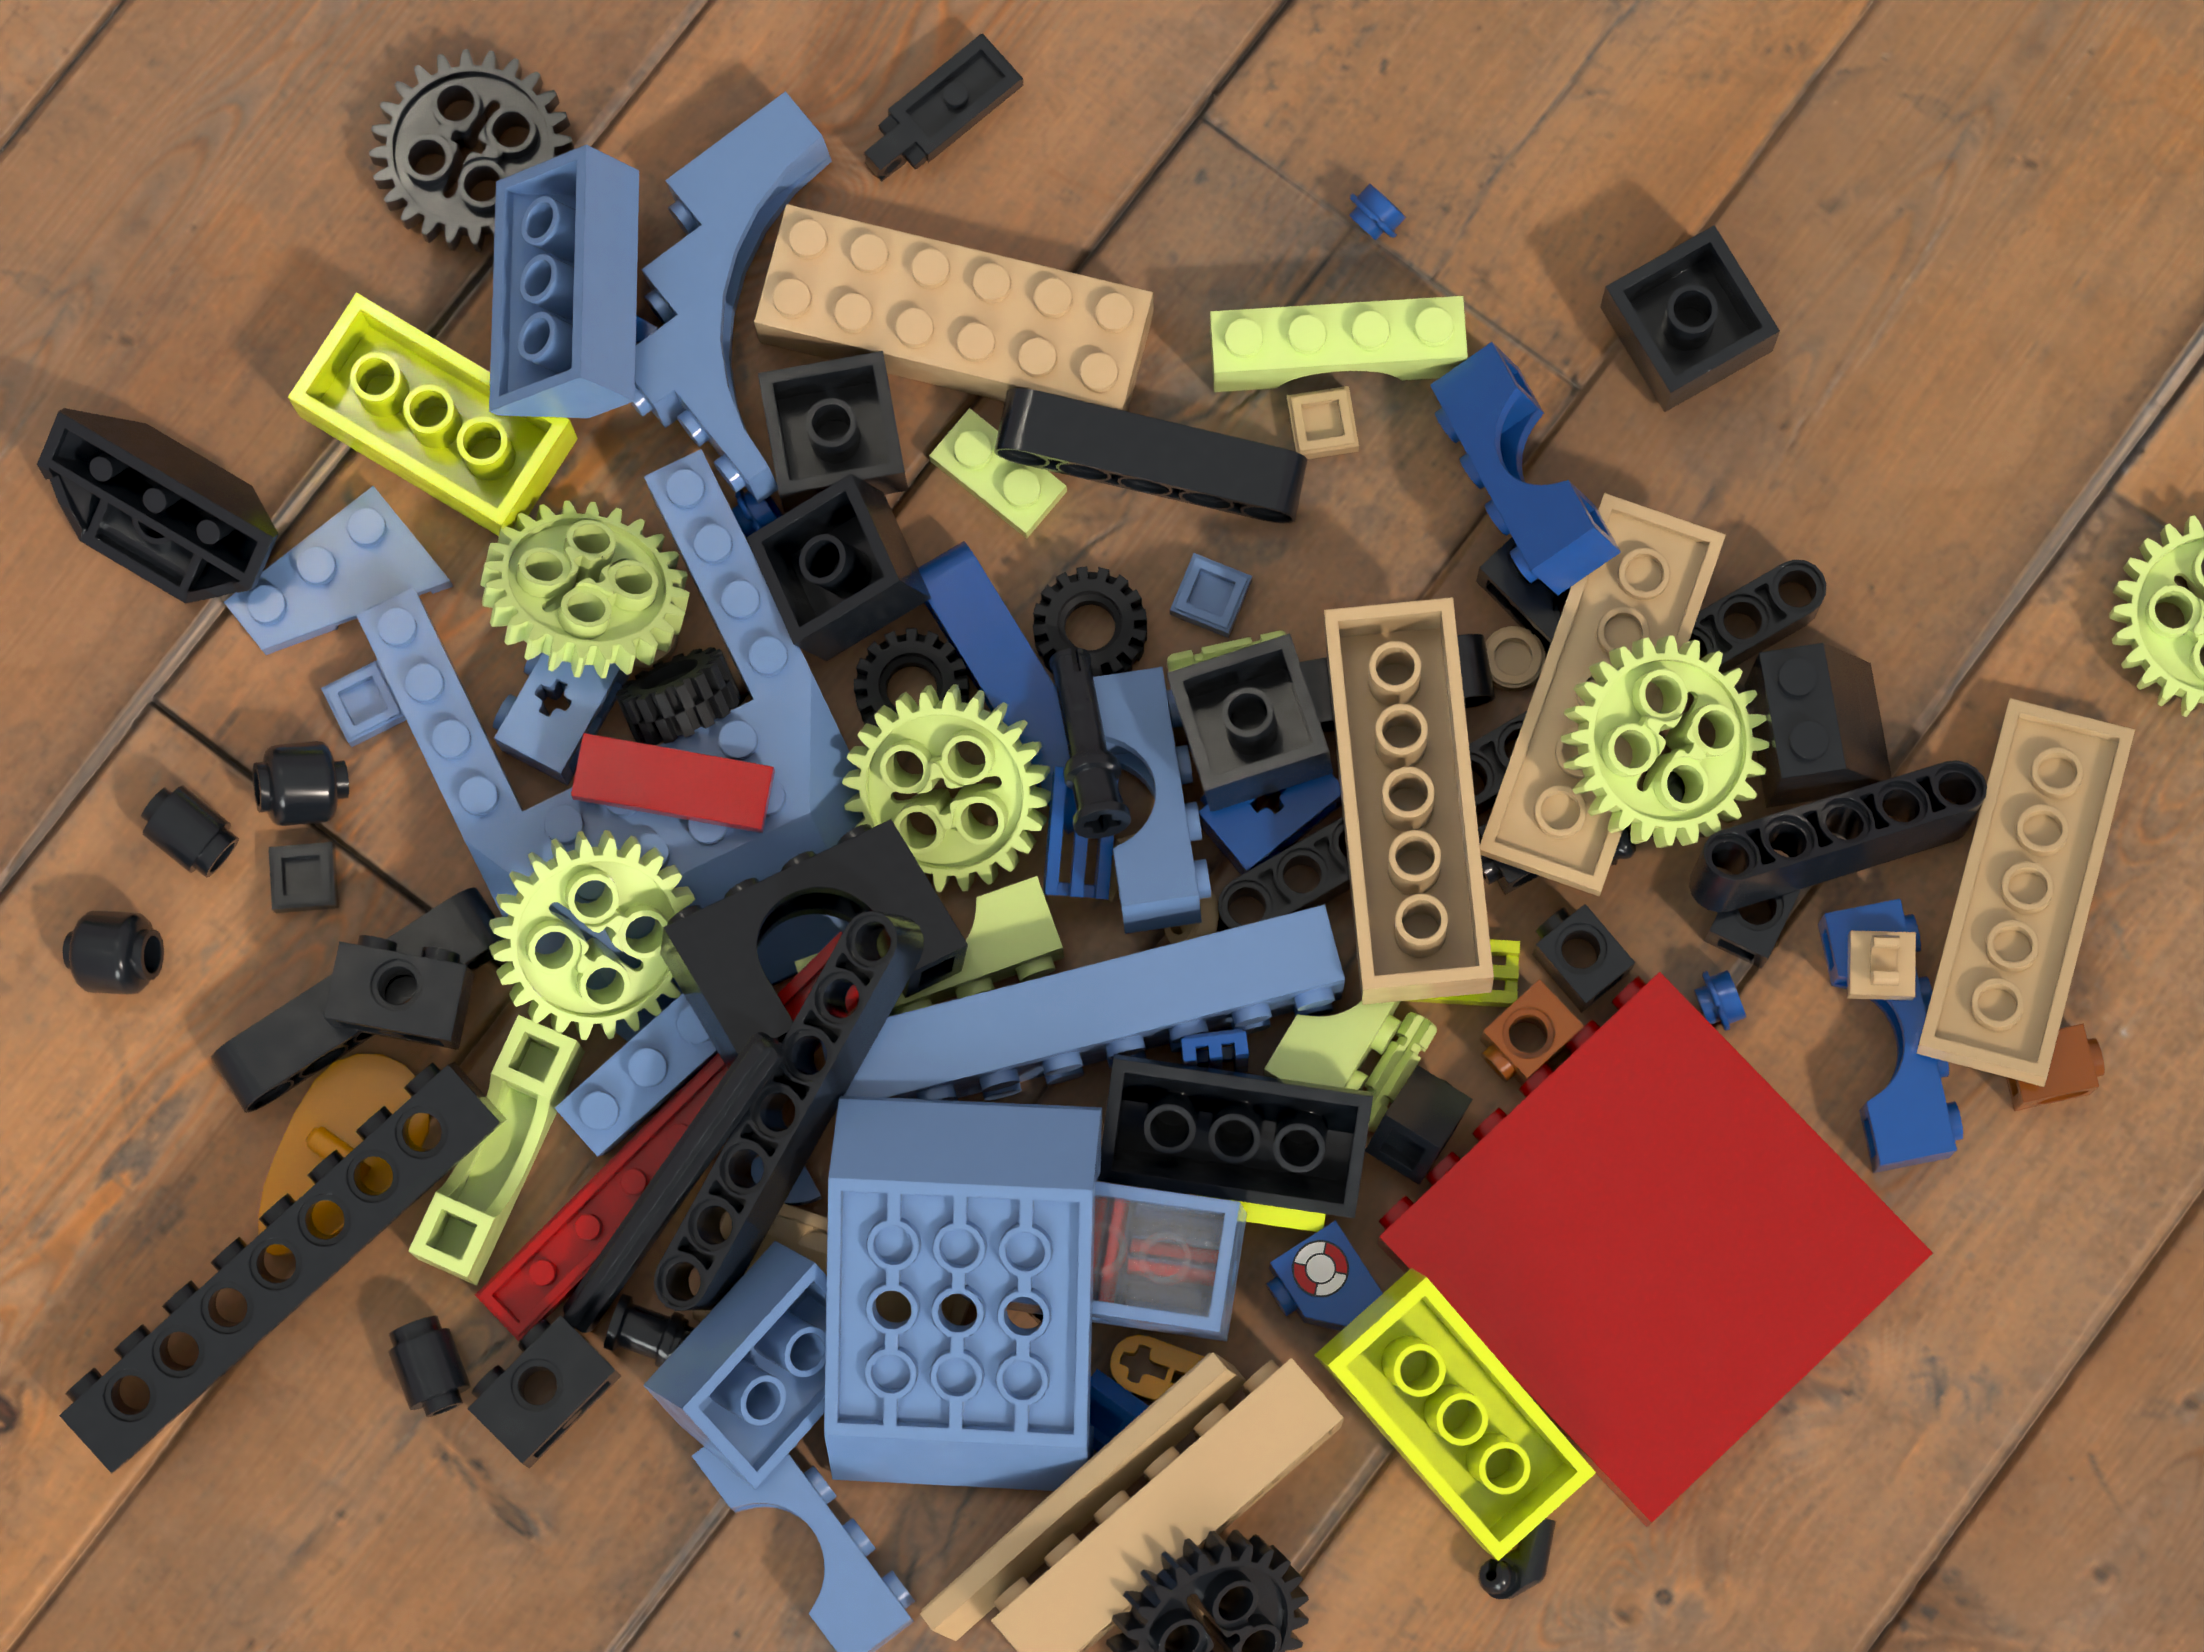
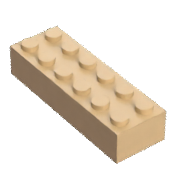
(950, 312)
(1408, 801)
(1186, 1497)

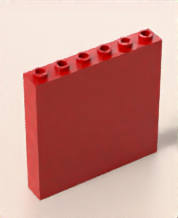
(1653, 1244)

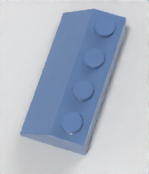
(565, 287)

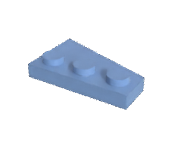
(336, 573)

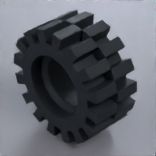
(1098, 590)
(903, 652)
(678, 696)

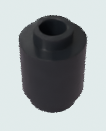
(188, 830)
(428, 1366)

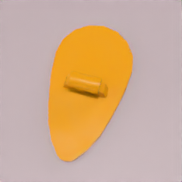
(327, 1121)

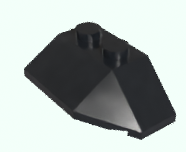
(157, 506)

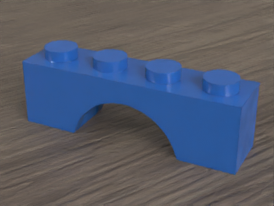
(1552, 524)
(1910, 1117)

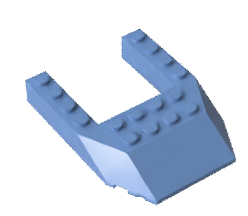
(780, 728)

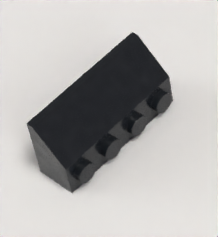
(1235, 1136)

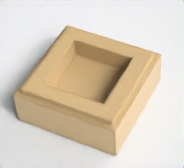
(1323, 422)

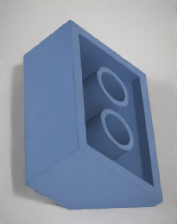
(753, 1366)

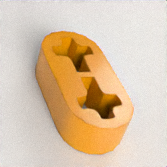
(1162, 1355)

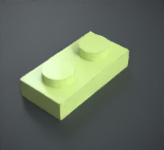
(1009, 489)

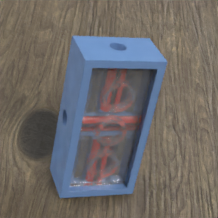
(1162, 1261)

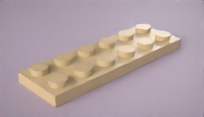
(1638, 594)
(2026, 892)

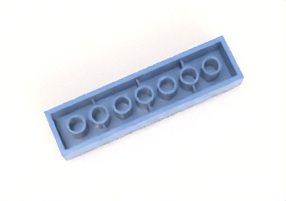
(1106, 1010)

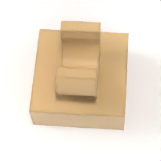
(1881, 965)

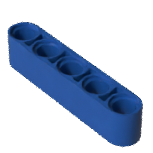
(997, 656)

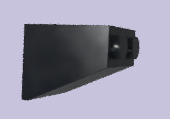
(1818, 723)

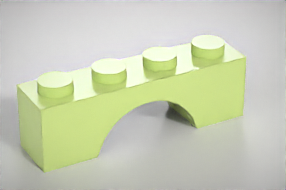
(1388, 337)
(1008, 938)
(1334, 1046)
(485, 1184)

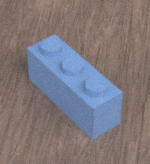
(638, 1078)

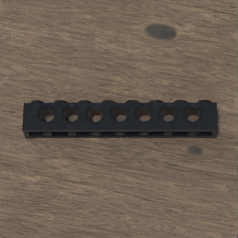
(118, 1431)

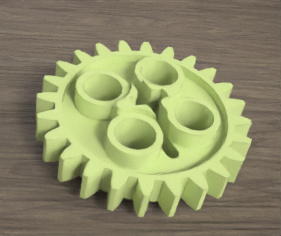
(584, 589)
(2164, 652)
(1620, 708)
(933, 736)
(559, 979)

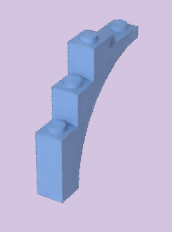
(725, 209)

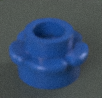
(1375, 213)
(754, 515)
(1720, 999)

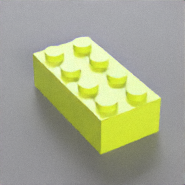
(428, 417)
(1455, 1413)

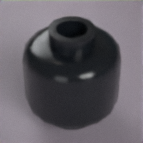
(299, 783)
(113, 952)

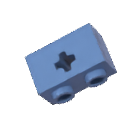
(555, 741)

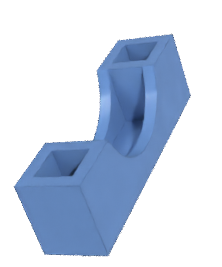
(1156, 866)
(855, 1603)

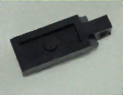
(943, 108)

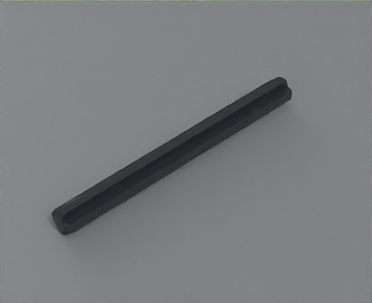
(673, 1181)

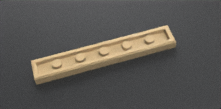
(1082, 1495)

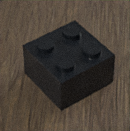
(1689, 318)
(832, 424)
(838, 567)
(1250, 722)

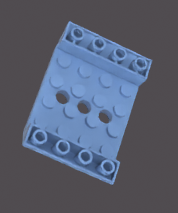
(978, 1208)

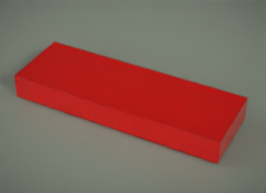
(673, 783)

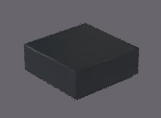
(303, 877)

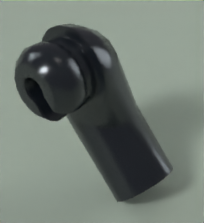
(1521, 1567)

